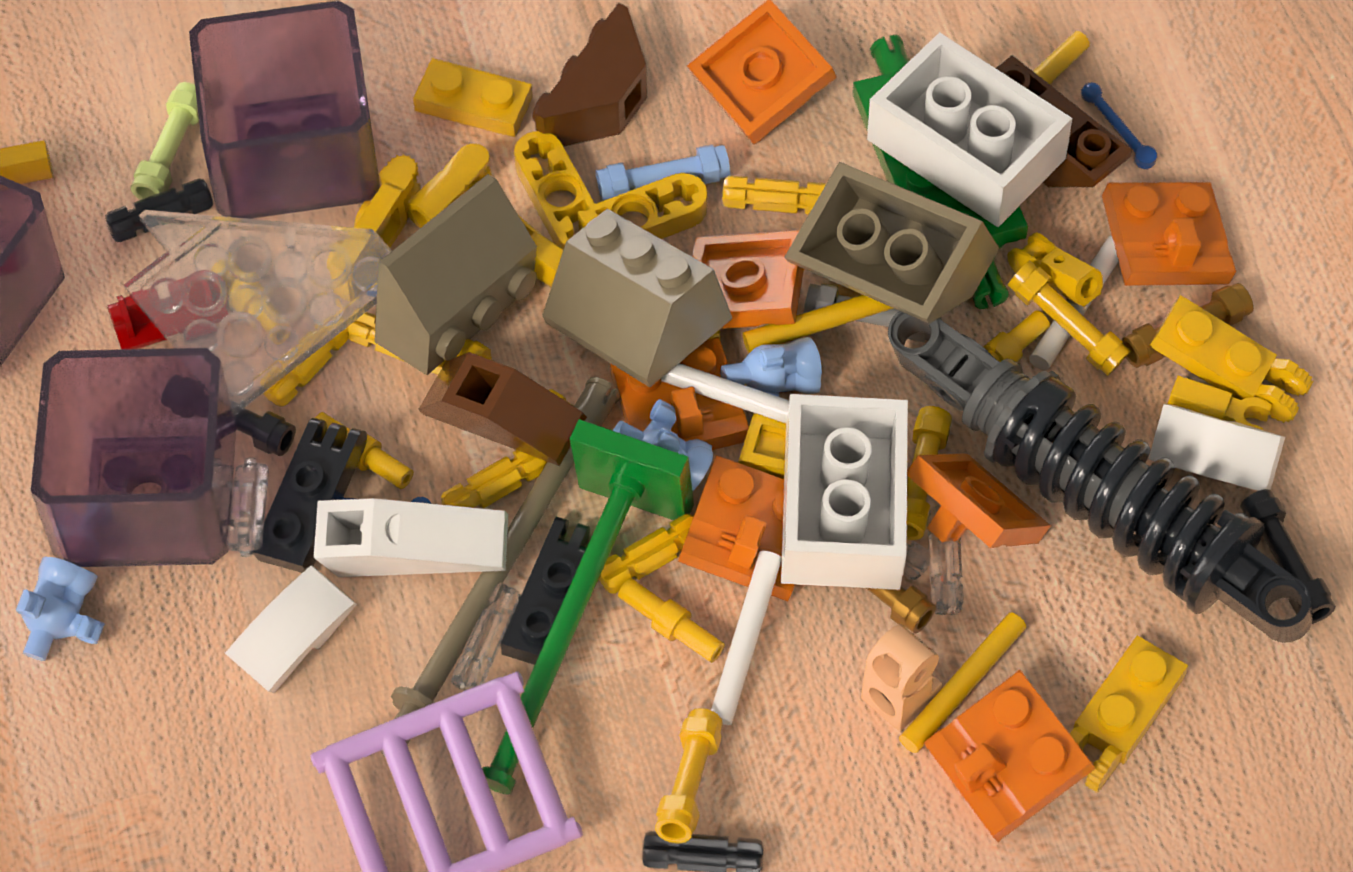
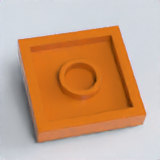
(761, 71)
(1168, 233)
(754, 276)
(695, 414)
(974, 501)
(736, 521)
(1009, 756)

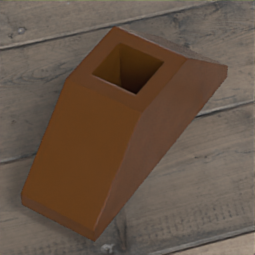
(598, 87)
(1091, 147)
(502, 407)

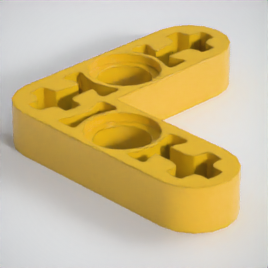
(564, 176)

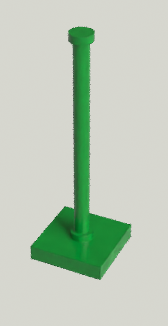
(628, 475)

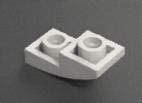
(1217, 448)
(289, 628)

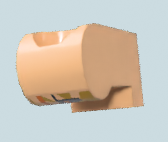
(902, 671)

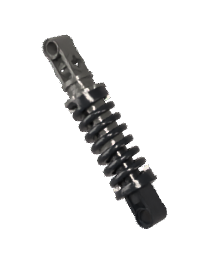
(1104, 480)

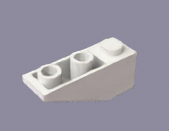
(408, 538)

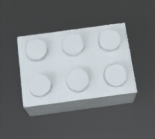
(968, 129)
(845, 492)

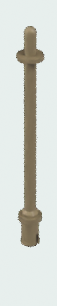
(596, 407)

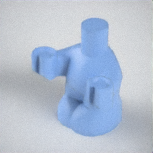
(779, 368)
(660, 434)
(54, 607)

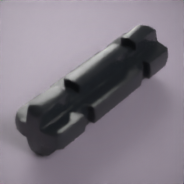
(193, 197)
(703, 853)

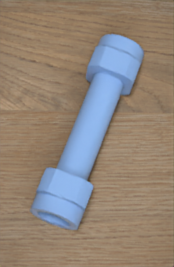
(709, 164)

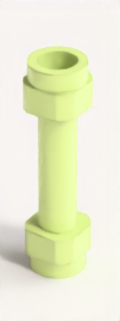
(154, 175)

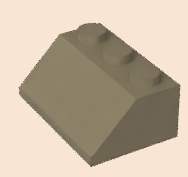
(893, 245)
(453, 277)
(634, 298)

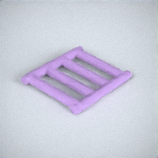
(449, 716)

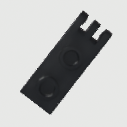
(316, 473)
(544, 591)

